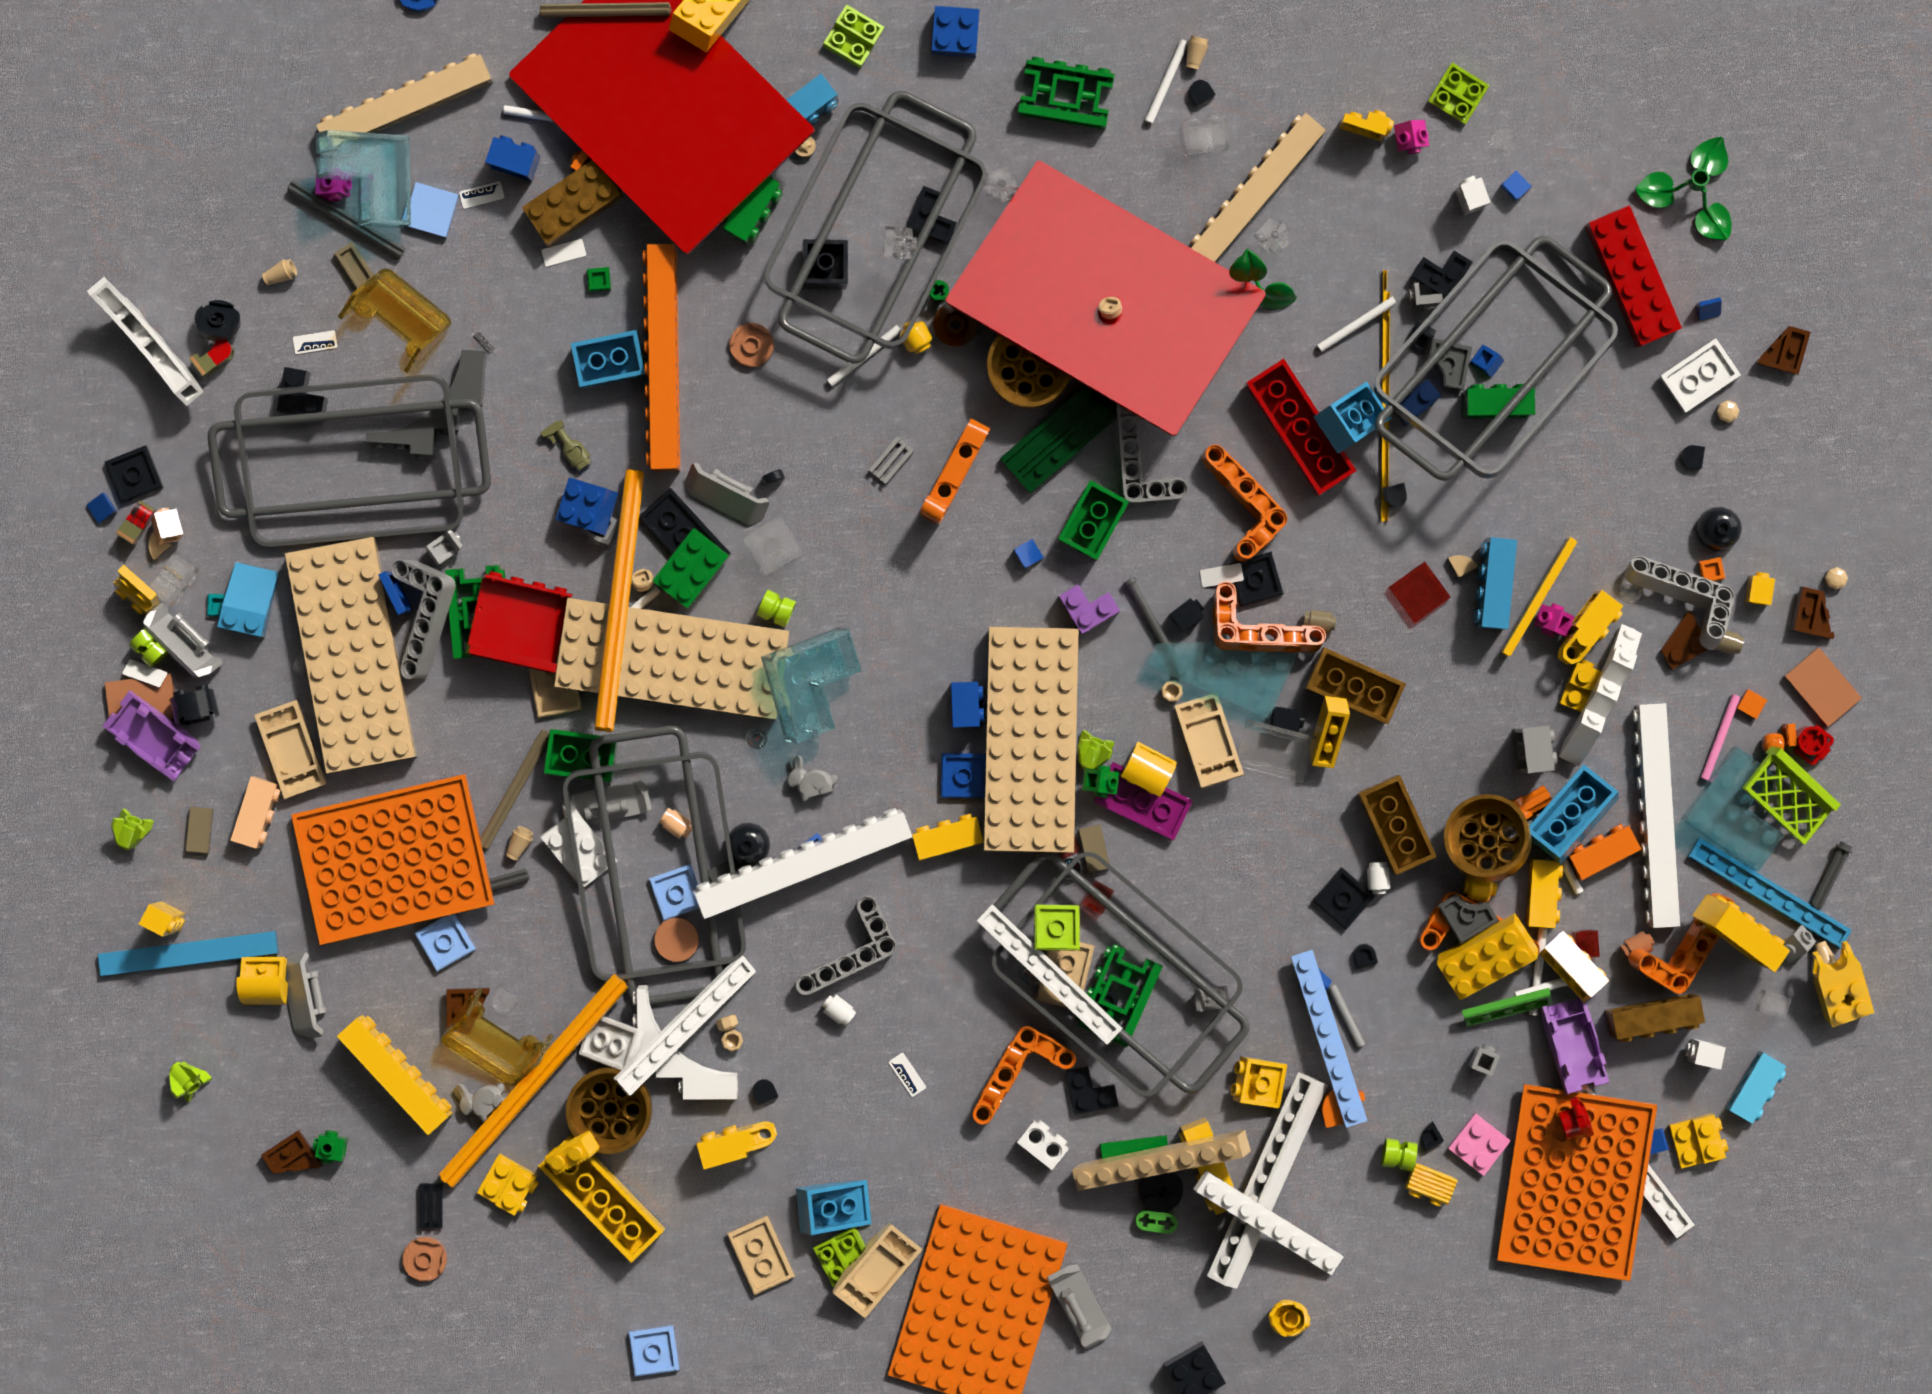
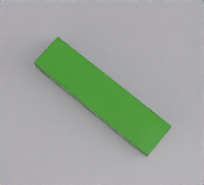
(1507, 1007)

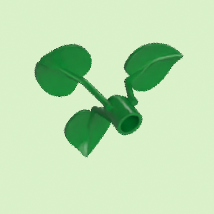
(1710, 160)
(1251, 267)

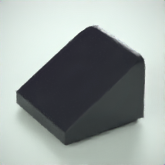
(1422, 342)

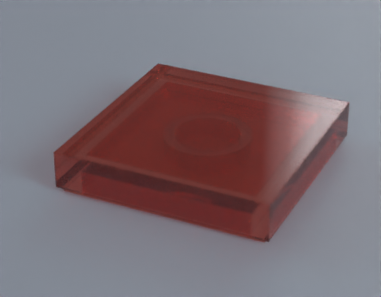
(1419, 592)

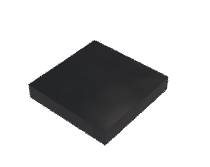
(134, 474)
(1259, 581)
(1343, 898)

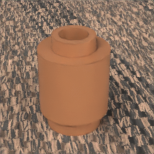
(1638, 941)

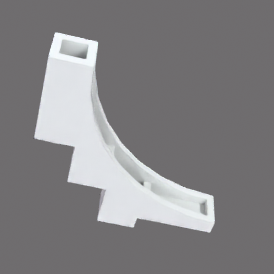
(147, 340)
(1603, 696)
(697, 1080)

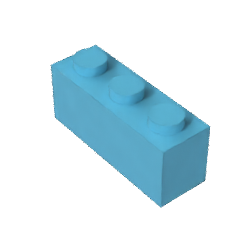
(1756, 1087)

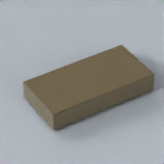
(354, 264)
(199, 829)
(1093, 841)

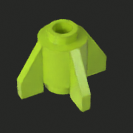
(1093, 750)
(129, 829)
(186, 1080)

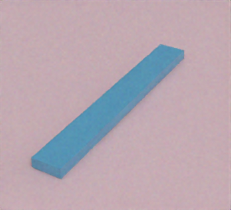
(1769, 893)
(188, 953)

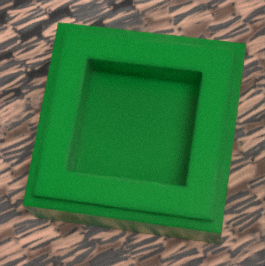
(599, 279)

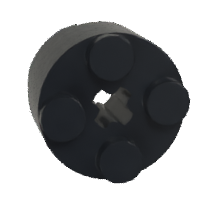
(194, 706)

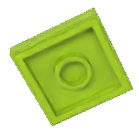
(1057, 927)

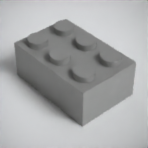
(1535, 749)

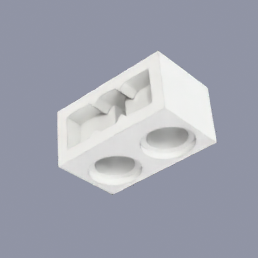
(1472, 195)
(1705, 1053)
(1039, 1148)

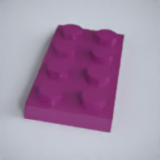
(1157, 813)

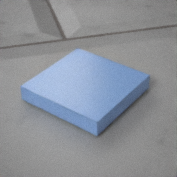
(432, 209)
(675, 891)
(445, 941)
(654, 1350)

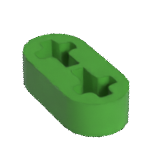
(1156, 1227)

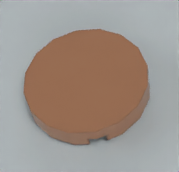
(751, 345)
(676, 939)
(424, 1258)

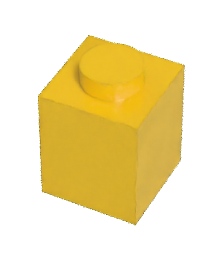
(1760, 589)

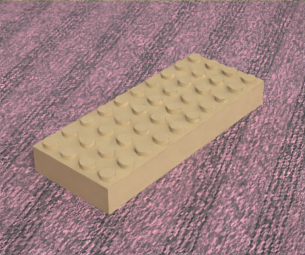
(350, 655)
(672, 658)
(1031, 740)

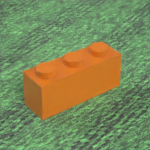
(1603, 851)

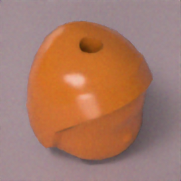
(1774, 740)

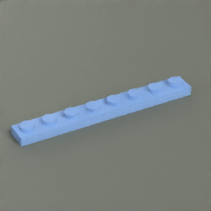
(1329, 1038)

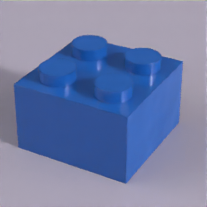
(955, 31)
(513, 158)
(587, 506)
(966, 704)

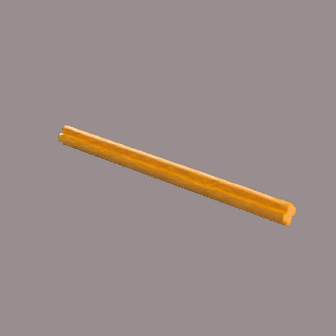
(619, 601)
(533, 1081)

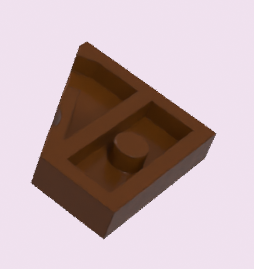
(1811, 614)

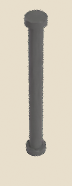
(1146, 610)

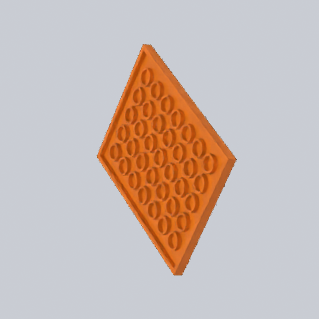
(393, 859)
(1581, 1197)
(976, 1306)

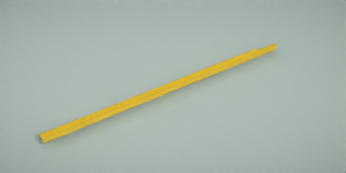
(1385, 387)

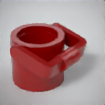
(1813, 741)
(1576, 1120)

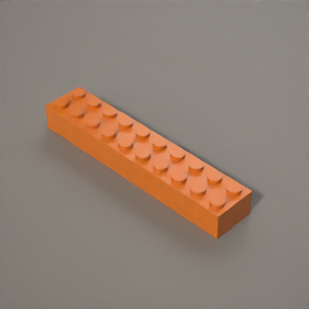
(663, 357)

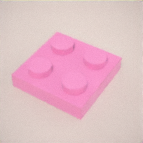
(1479, 1144)

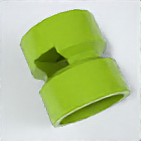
(776, 608)
(150, 649)
(1399, 1154)

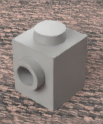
(1484, 1059)

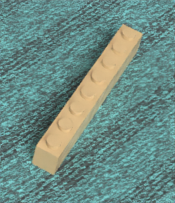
(412, 98)
(1259, 187)
(1161, 1160)

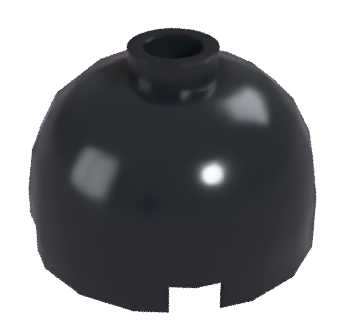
(1718, 528)
(749, 844)

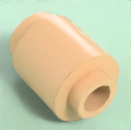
(676, 823)

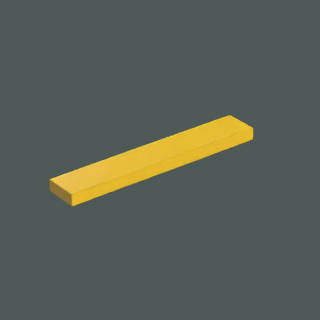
(1538, 596)

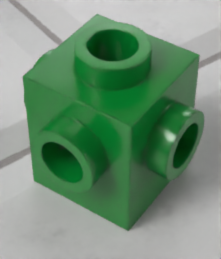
(1100, 781)
(338, 1145)

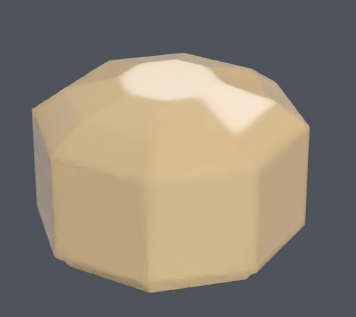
(1727, 411)
(1835, 578)
(1171, 691)
(727, 1023)
(732, 1040)

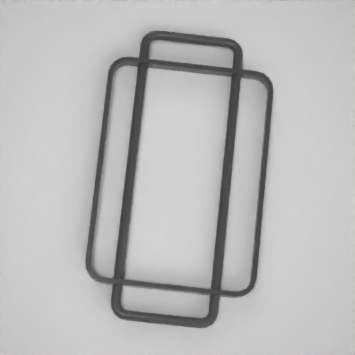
(882, 117)
(1464, 459)
(252, 511)
(597, 771)
(1227, 1006)

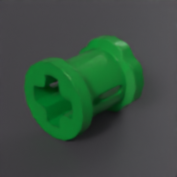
(939, 283)

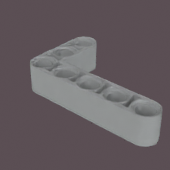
(1135, 458)
(1686, 588)
(428, 621)
(854, 955)

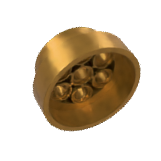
(1008, 389)
(1476, 813)
(610, 1140)

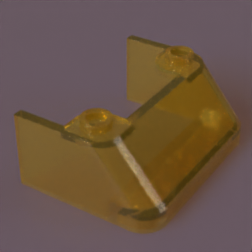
(403, 310)
(491, 1046)

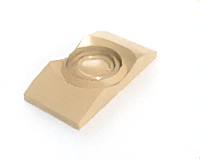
(1208, 740)
(290, 749)
(876, 1269)

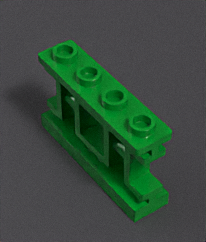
(1062, 113)
(459, 613)
(1134, 1001)

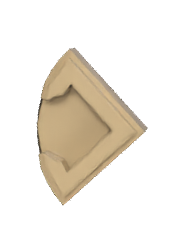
(155, 549)
(1462, 564)

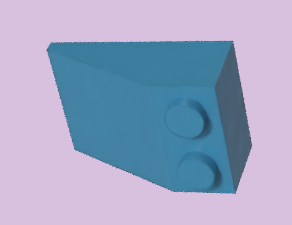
(248, 600)
(833, 1206)

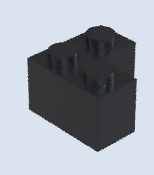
(299, 402)

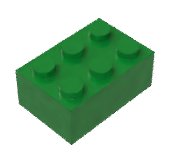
(753, 211)
(1488, 402)
(1093, 520)
(691, 568)
(570, 752)

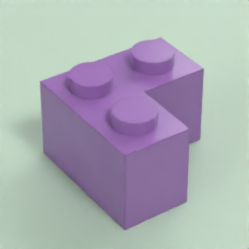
(1086, 614)

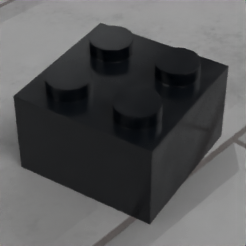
(830, 267)
(1195, 1371)

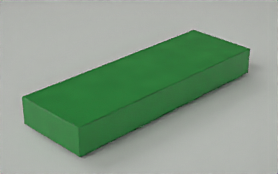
(1121, 1147)

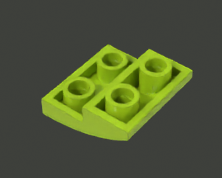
(853, 36)
(1458, 93)
(839, 1252)

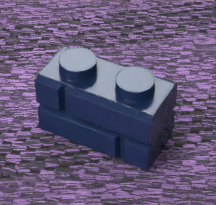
(1419, 400)

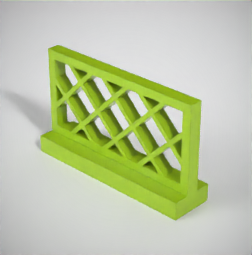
(1798, 778)

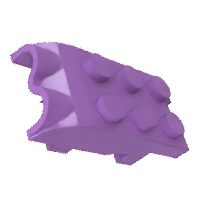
(152, 735)
(1574, 1045)

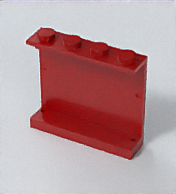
(517, 622)

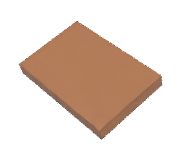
(1822, 687)
(155, 696)

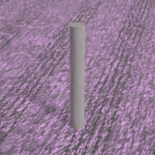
(1346, 1015)

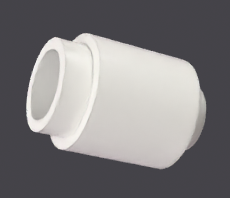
(1378, 877)
(838, 1010)

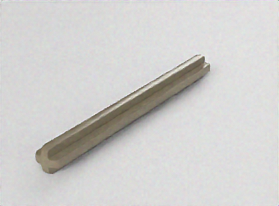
(605, 9)
(514, 789)

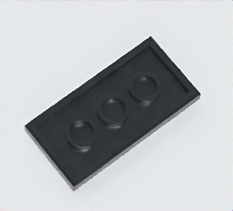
(673, 520)

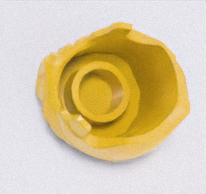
(1288, 1318)

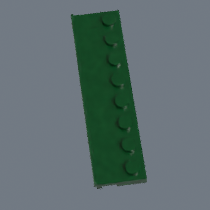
(1059, 437)

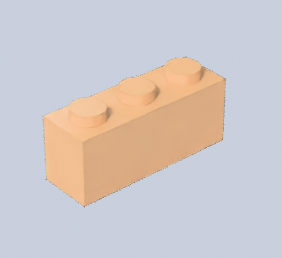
(256, 812)

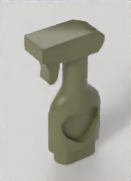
(573, 450)

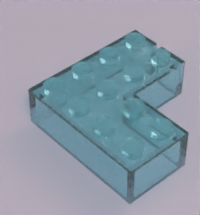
(378, 165)
(798, 679)
(1724, 813)

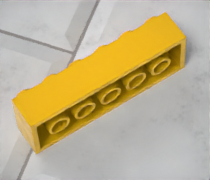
(395, 1074)
(607, 1205)

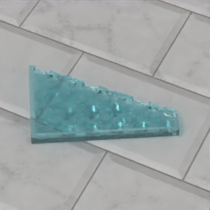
(1236, 676)

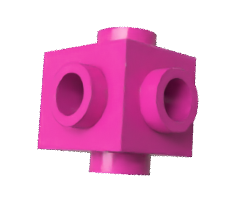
(1411, 136)
(333, 189)
(1554, 620)

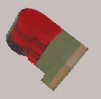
(214, 359)
(136, 522)

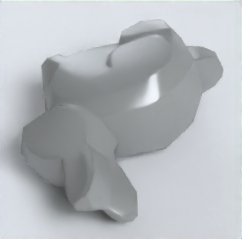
(810, 782)
(482, 1102)

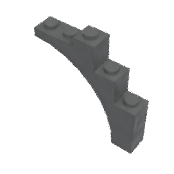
(422, 434)

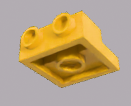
(1374, 125)
(135, 590)
(1579, 685)
(1258, 1082)
(1698, 1140)
(508, 1185)

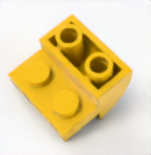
(1149, 769)
(262, 981)

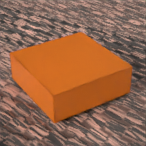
(1712, 569)
(1751, 704)
(1789, 734)

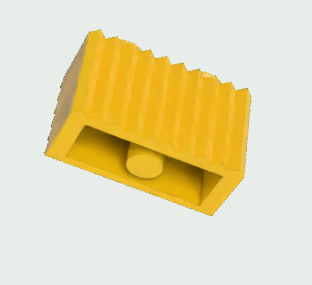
(572, 1153)
(1431, 1184)

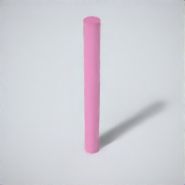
(1719, 740)

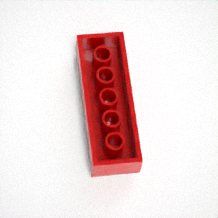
(1633, 276)
(1292, 419)

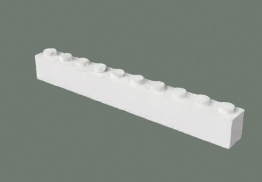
(1657, 815)
(801, 863)
(1269, 1176)

